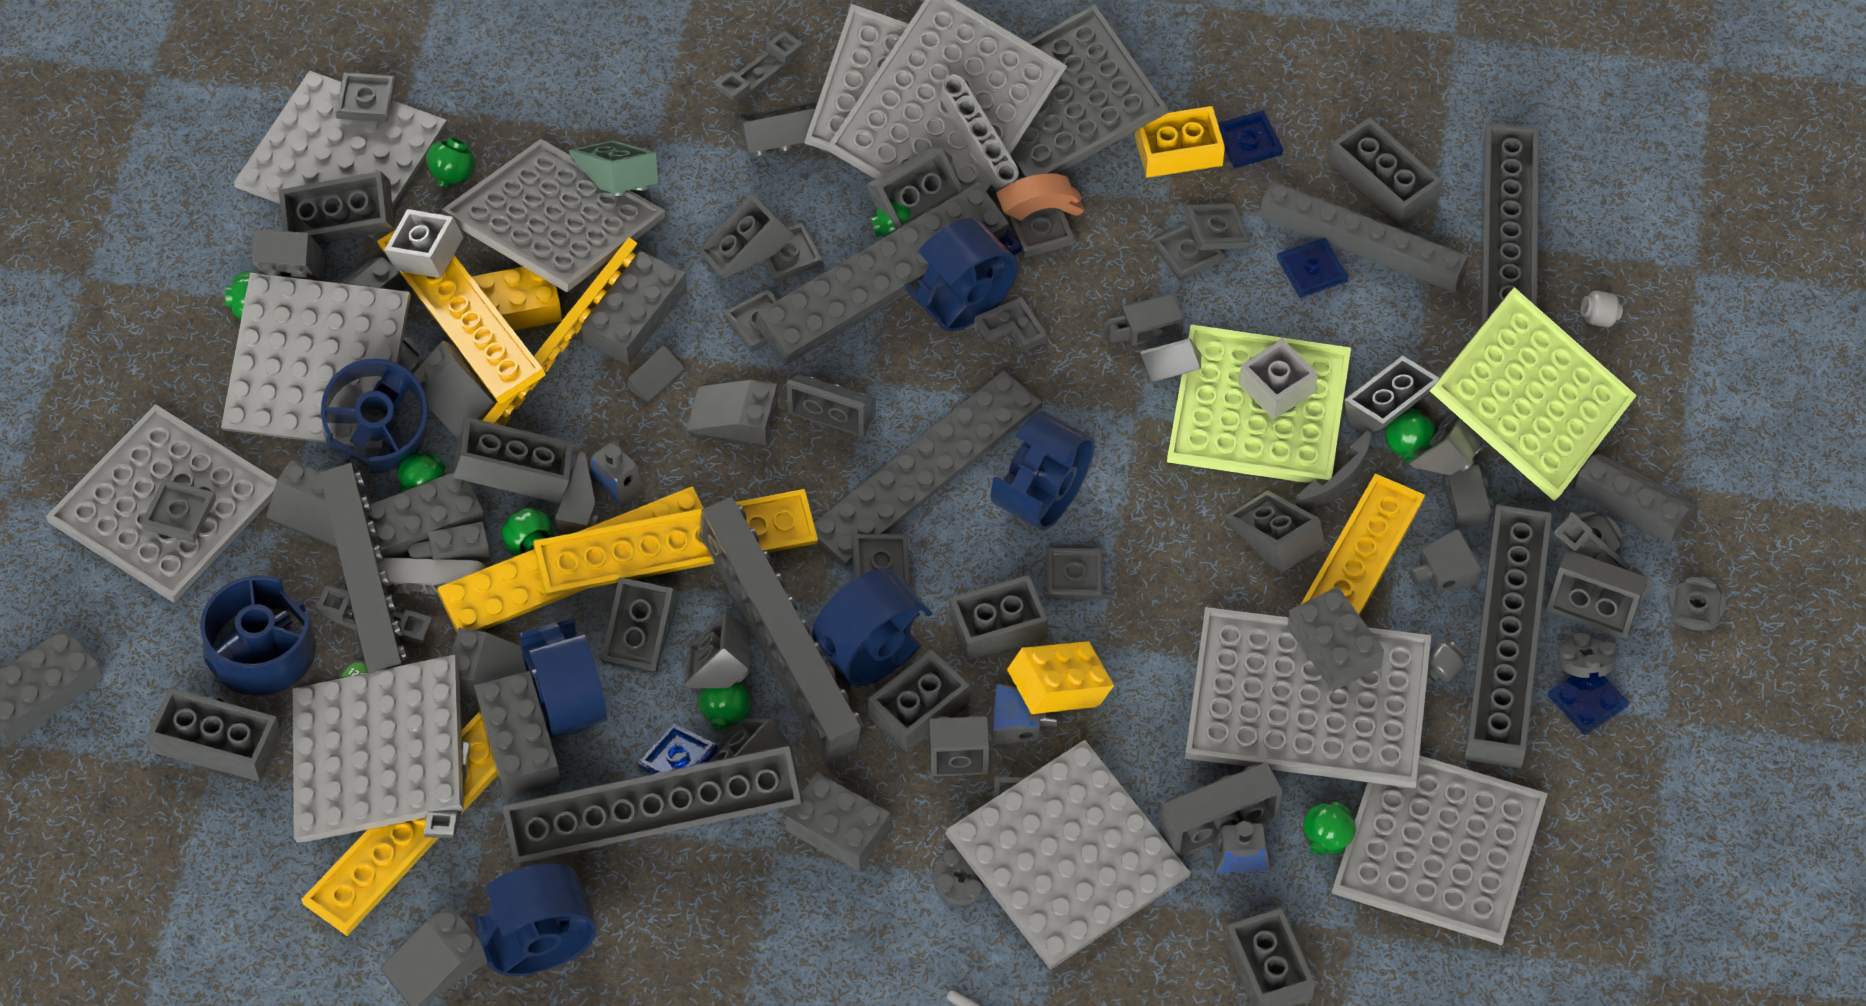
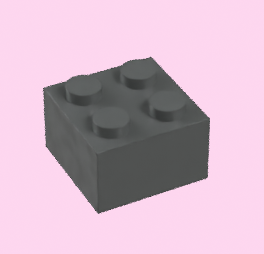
(958, 746)

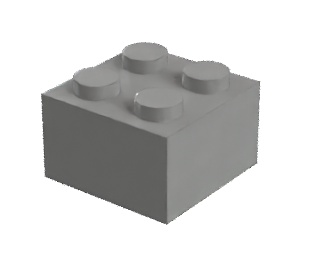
(424, 243)
(1278, 378)

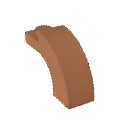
(1038, 193)

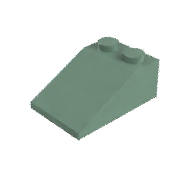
(617, 166)

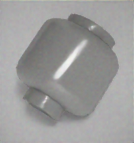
(1601, 309)

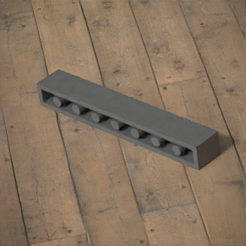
(1364, 236)
(362, 568)

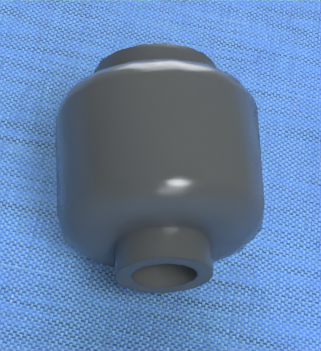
(1445, 661)

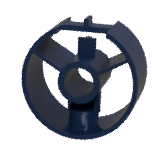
(965, 274)
(384, 397)
(1044, 471)
(869, 626)
(274, 654)
(563, 677)
(535, 920)

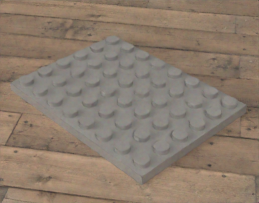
(902, 103)
(1269, 704)

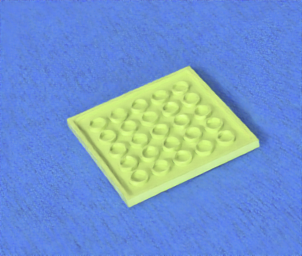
(1533, 393)
(1227, 429)

